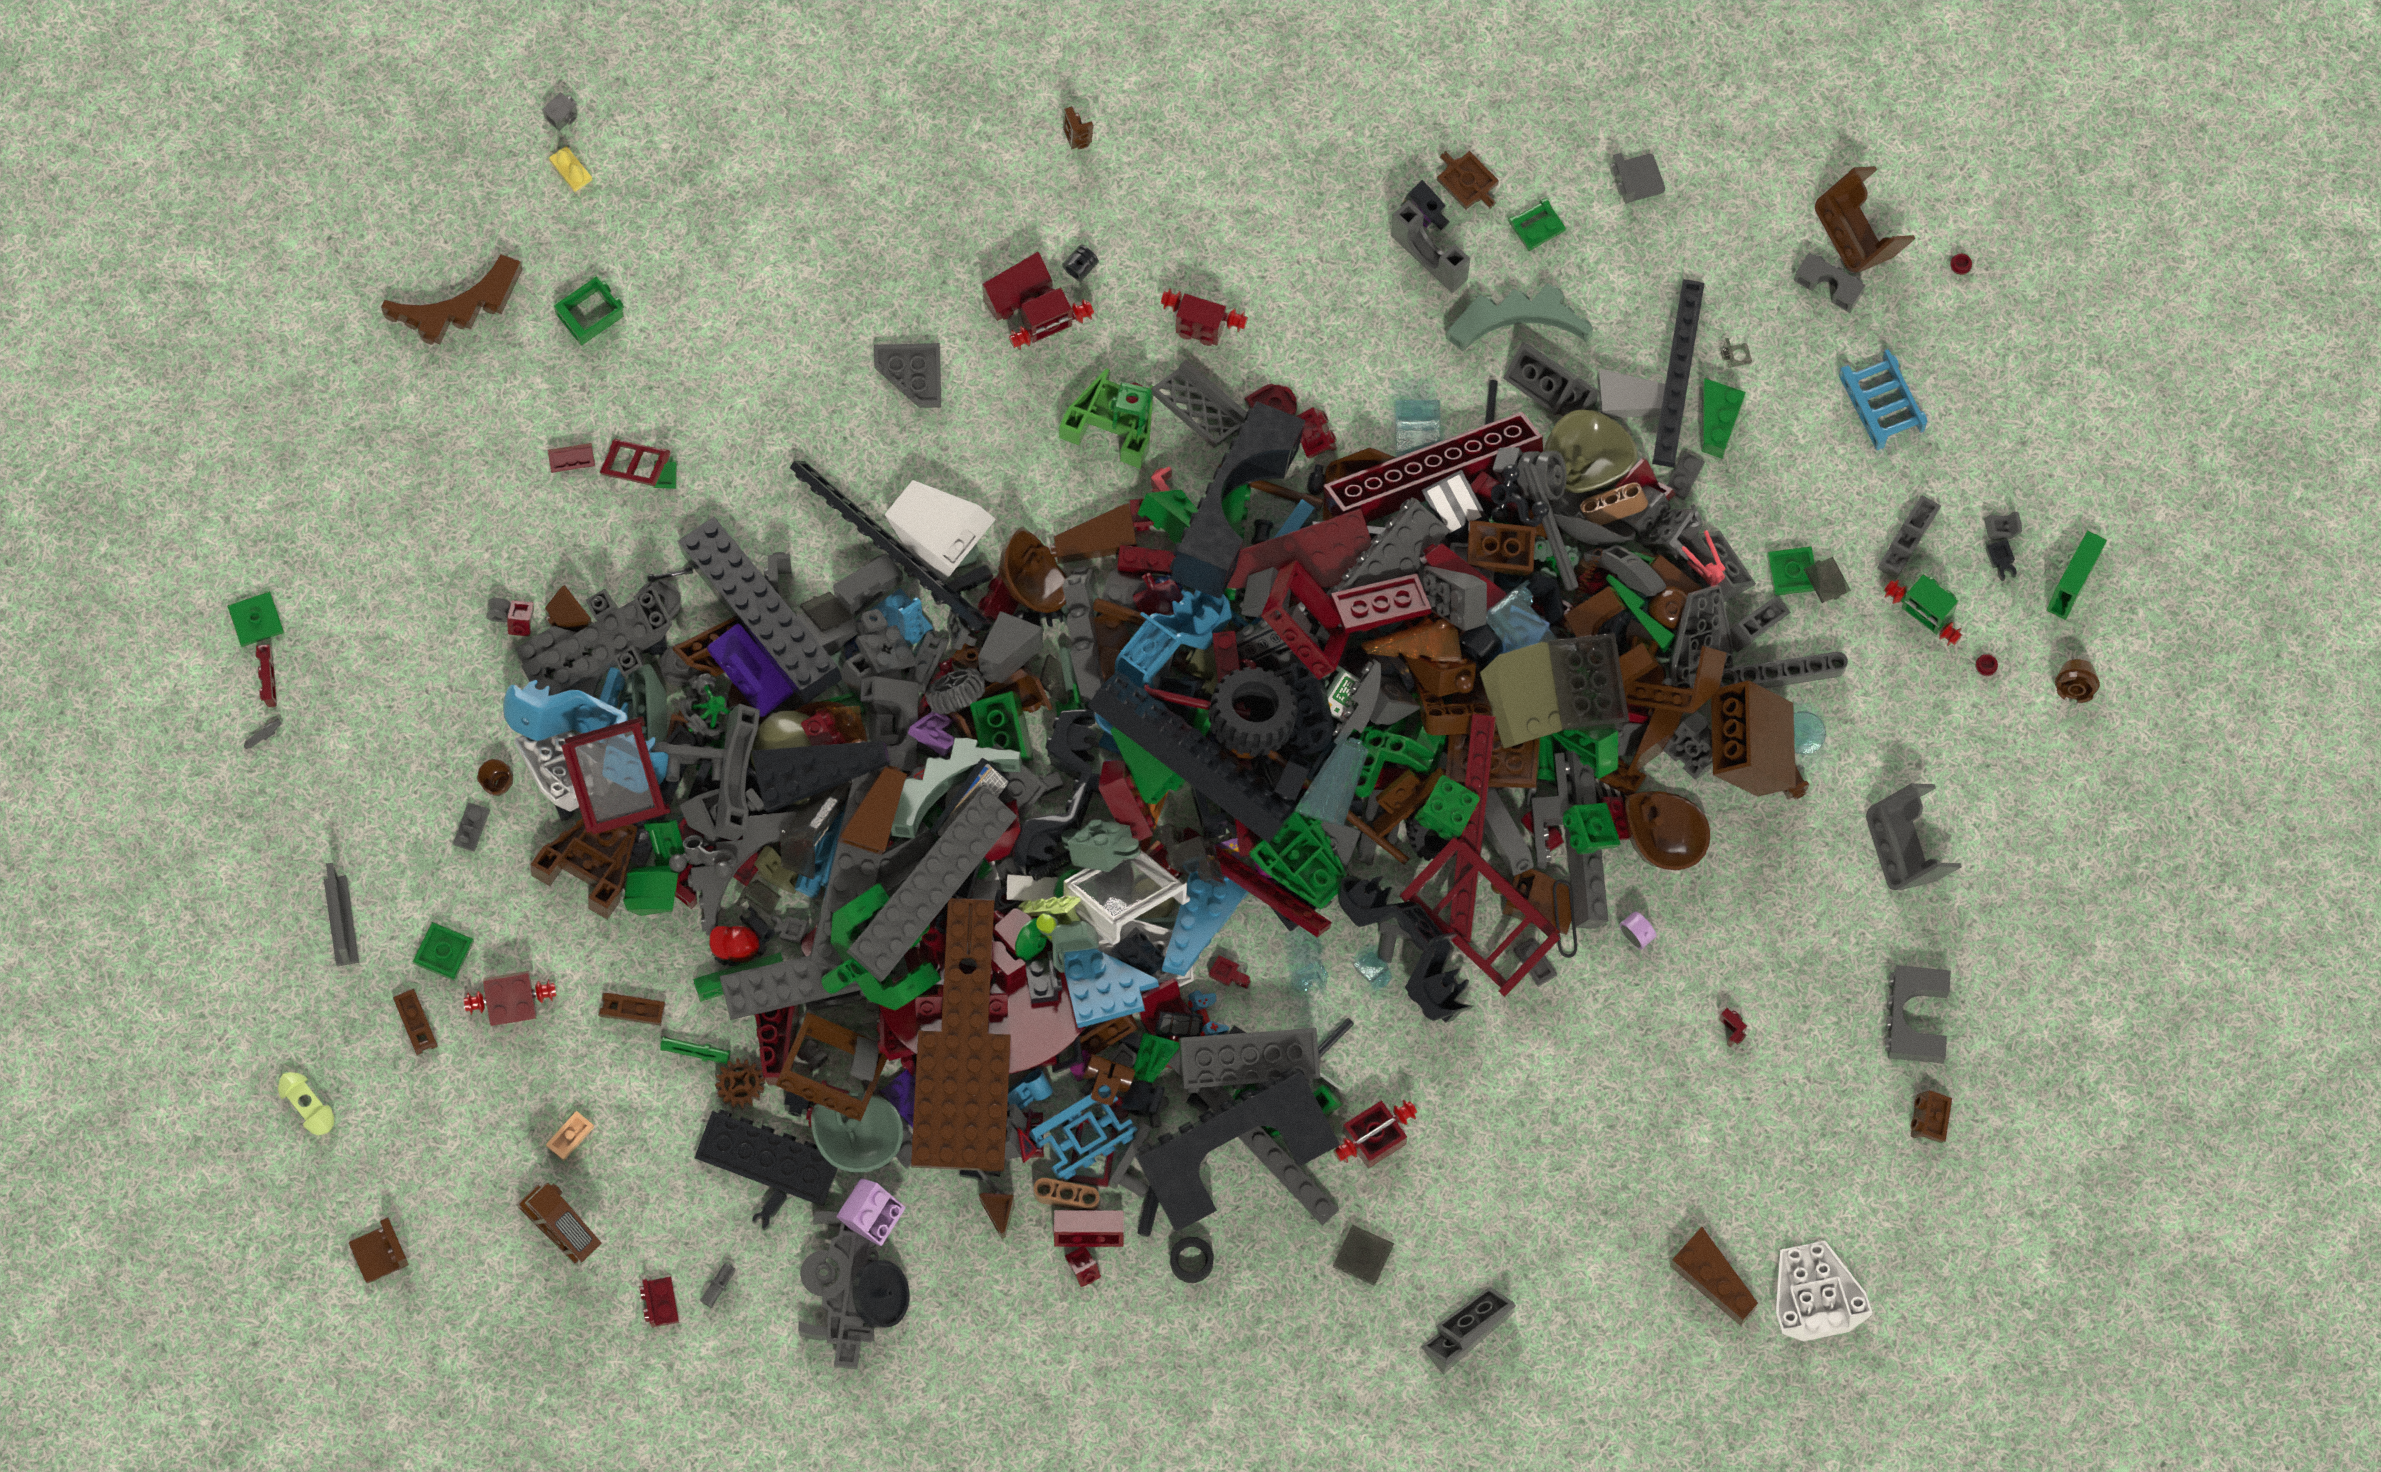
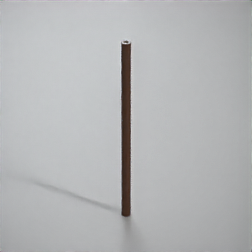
(1355, 820)

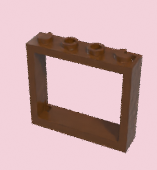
(819, 1093)

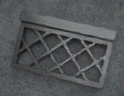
(1208, 395)
(340, 918)

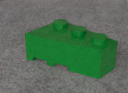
(1719, 415)
(1168, 511)
(1594, 747)

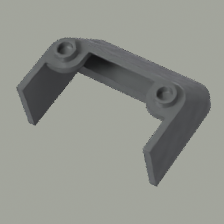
(1897, 840)

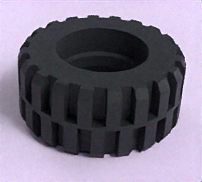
(1260, 688)

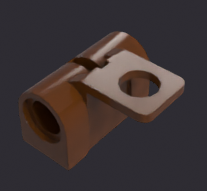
(1109, 1074)

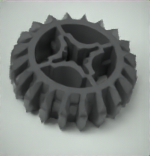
(955, 690)

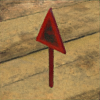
(1026, 1146)

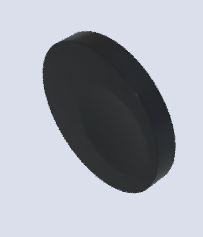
(881, 1294)

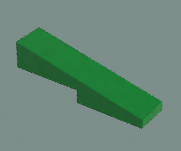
(1658, 633)

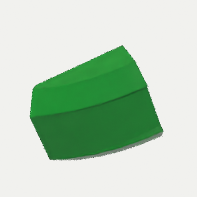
(650, 890)

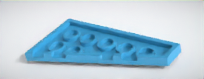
(1200, 921)

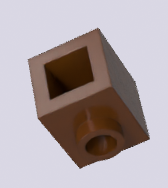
(967, 657)

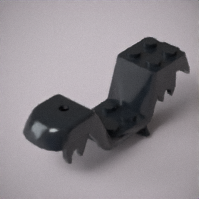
(1069, 754)
(1427, 984)

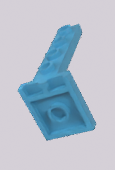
(906, 615)

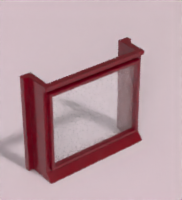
(613, 776)

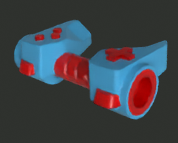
(1199, 1003)

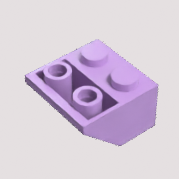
(871, 1211)

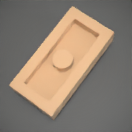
(570, 1136)

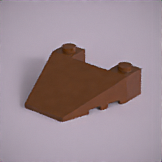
(595, 859)

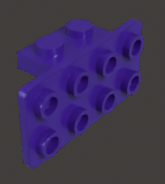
(750, 670)

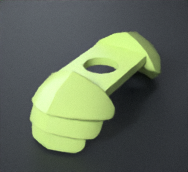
(317, 1117)

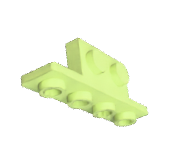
(1059, 908)

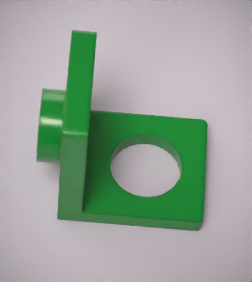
(1074, 702)

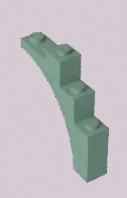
(1515, 309)
(942, 776)

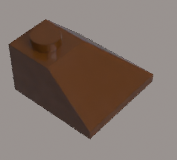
(566, 612)

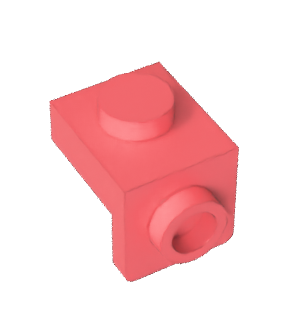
(1158, 479)

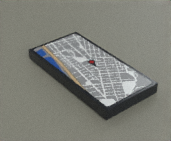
(982, 775)

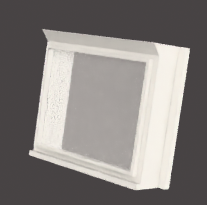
(1122, 894)

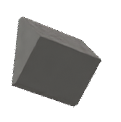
(1258, 591)

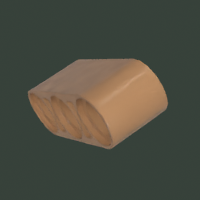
(1614, 504)
(1057, 1187)

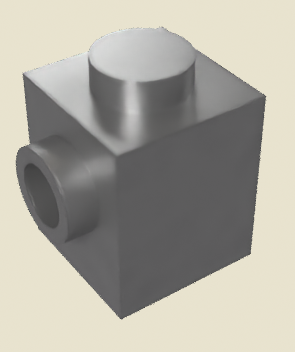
(560, 111)

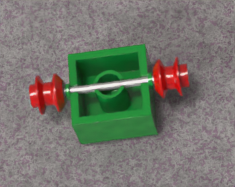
(1928, 605)

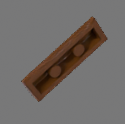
(1106, 1033)

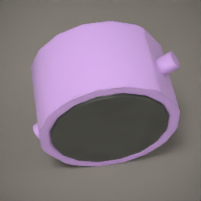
(1637, 930)

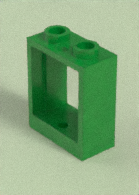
(564, 306)

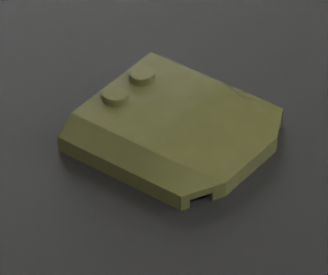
(1522, 694)

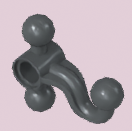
(696, 854)

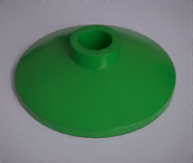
(1030, 941)

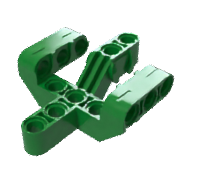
(1419, 755)
(843, 935)

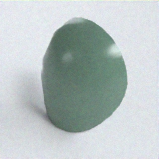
(857, 1144)

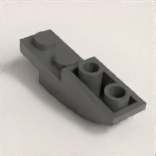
(1630, 569)
(1365, 695)

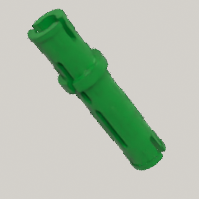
(695, 1050)

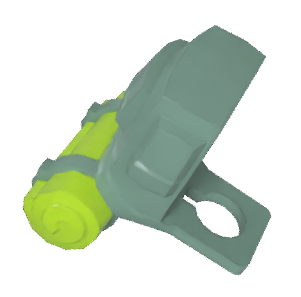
(1067, 938)

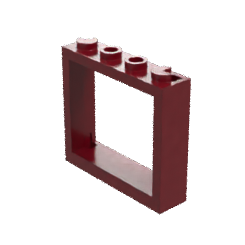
(1290, 632)

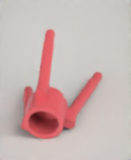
(1711, 573)

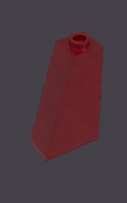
(1444, 558)

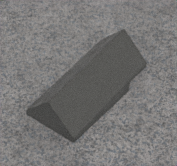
(1549, 382)
(1467, 1328)

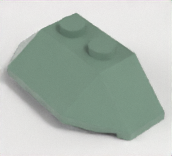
(647, 699)

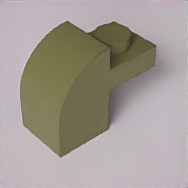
(771, 871)

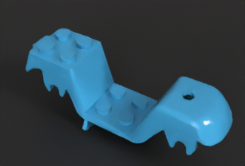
(1161, 635)
(544, 716)

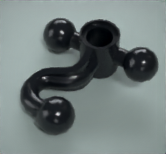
(1500, 514)

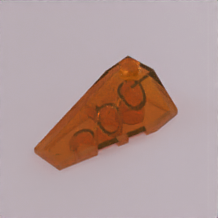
(1430, 639)

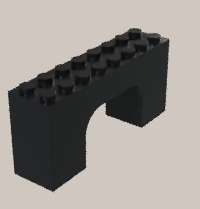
(1175, 1160)

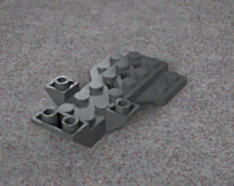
(615, 640)

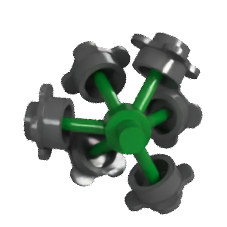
(716, 703)

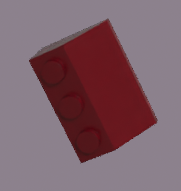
(1015, 285)

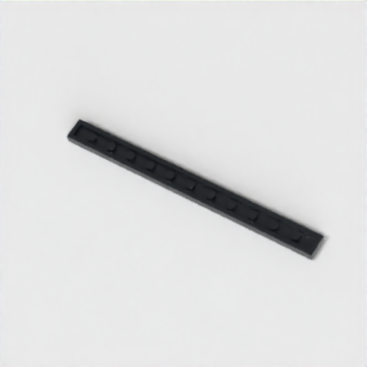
(896, 551)

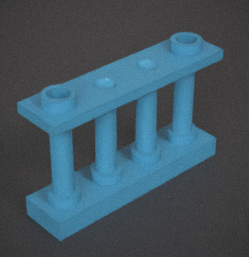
(1870, 416)

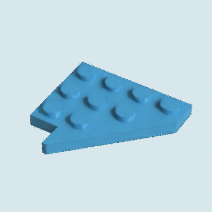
(1104, 986)

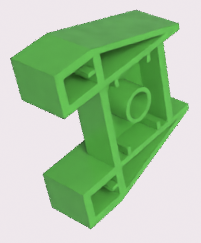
(1094, 409)

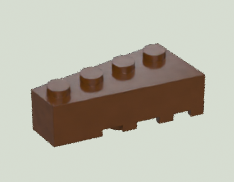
(1712, 1275)

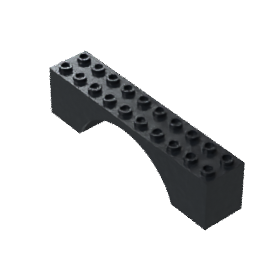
(1210, 546)

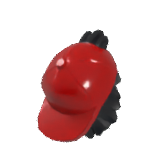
(735, 944)

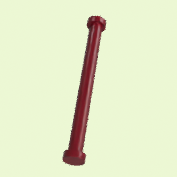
(1190, 701)

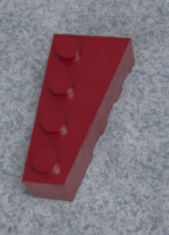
(776, 1037)

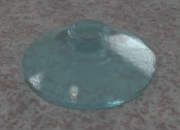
(1813, 728)

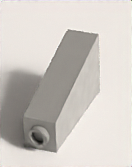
(1629, 395)

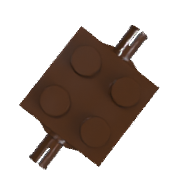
(1467, 180)

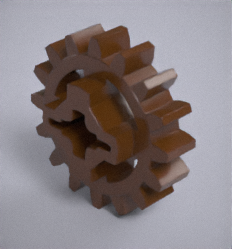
(733, 1090)

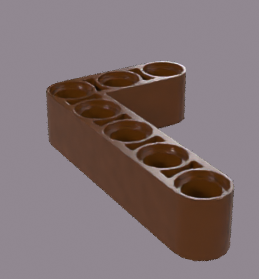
(1447, 718)

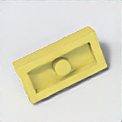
(570, 168)

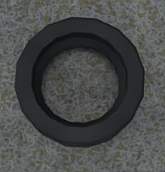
(1191, 1242)

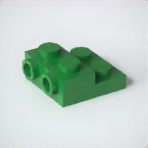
(1590, 828)

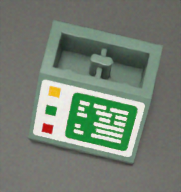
(1337, 689)

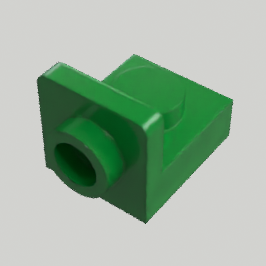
(668, 476)

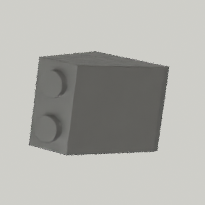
(1008, 647)

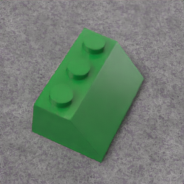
(1002, 722)

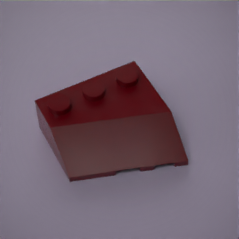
(1125, 799)

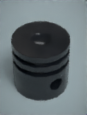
(1080, 263)

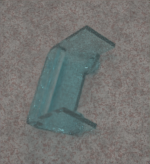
(1516, 620)

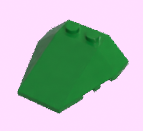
(1302, 860)

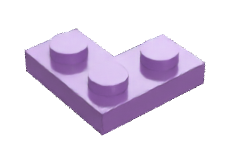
(931, 732)

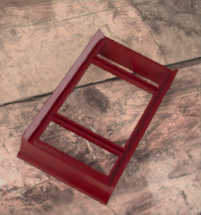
(1481, 865)

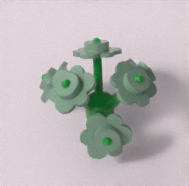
(1545, 556)

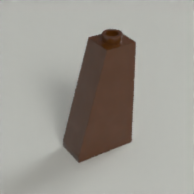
(1096, 537)
(875, 814)

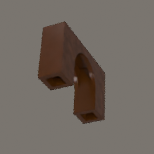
(1672, 577)
(1589, 617)

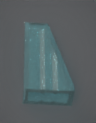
(1335, 785)

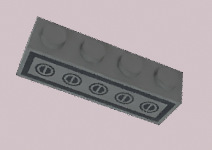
(1261, 640)

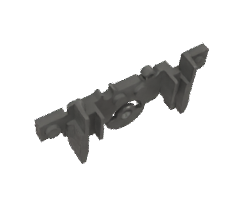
(843, 1323)

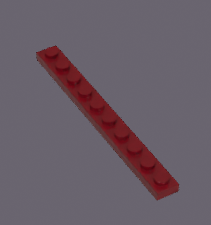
(1226, 662)
(1478, 782)

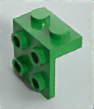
(1447, 808)

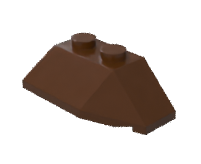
(695, 651)

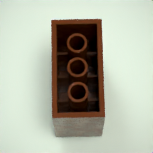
(1753, 738)

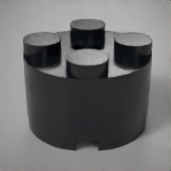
(1480, 645)

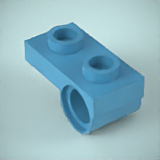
(1030, 1088)

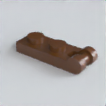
(632, 1009)
(414, 1021)

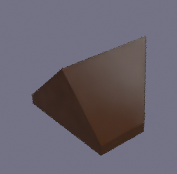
(999, 1209)

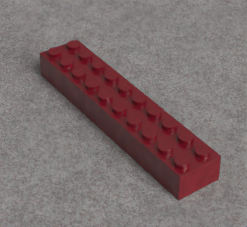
(1389, 484)

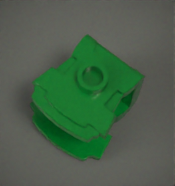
(1140, 408)

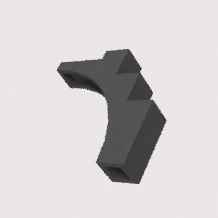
(1081, 625)
(760, 832)

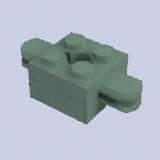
(1100, 845)

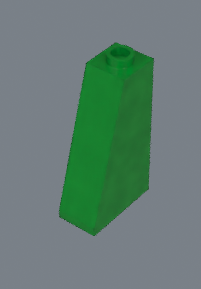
(2076, 575)
(1149, 774)

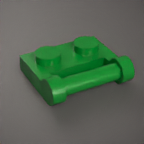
(1540, 230)
(1547, 751)
(665, 840)

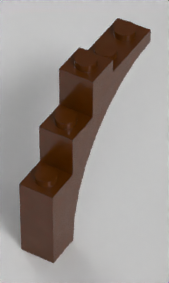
(434, 319)

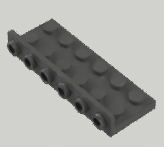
(1397, 549)
(1247, 1058)

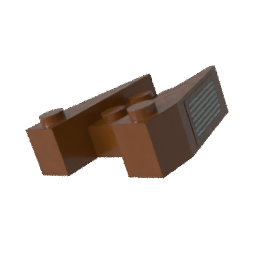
(559, 1222)

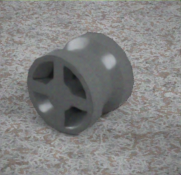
(498, 610)

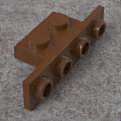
(1403, 798)

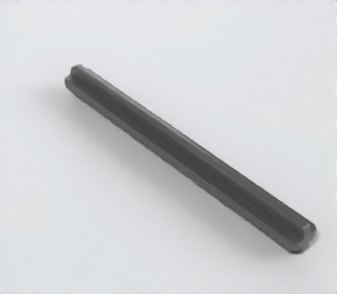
(1551, 529)

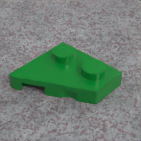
(1153, 1057)

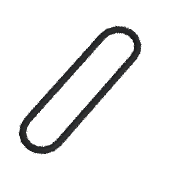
(1572, 916)

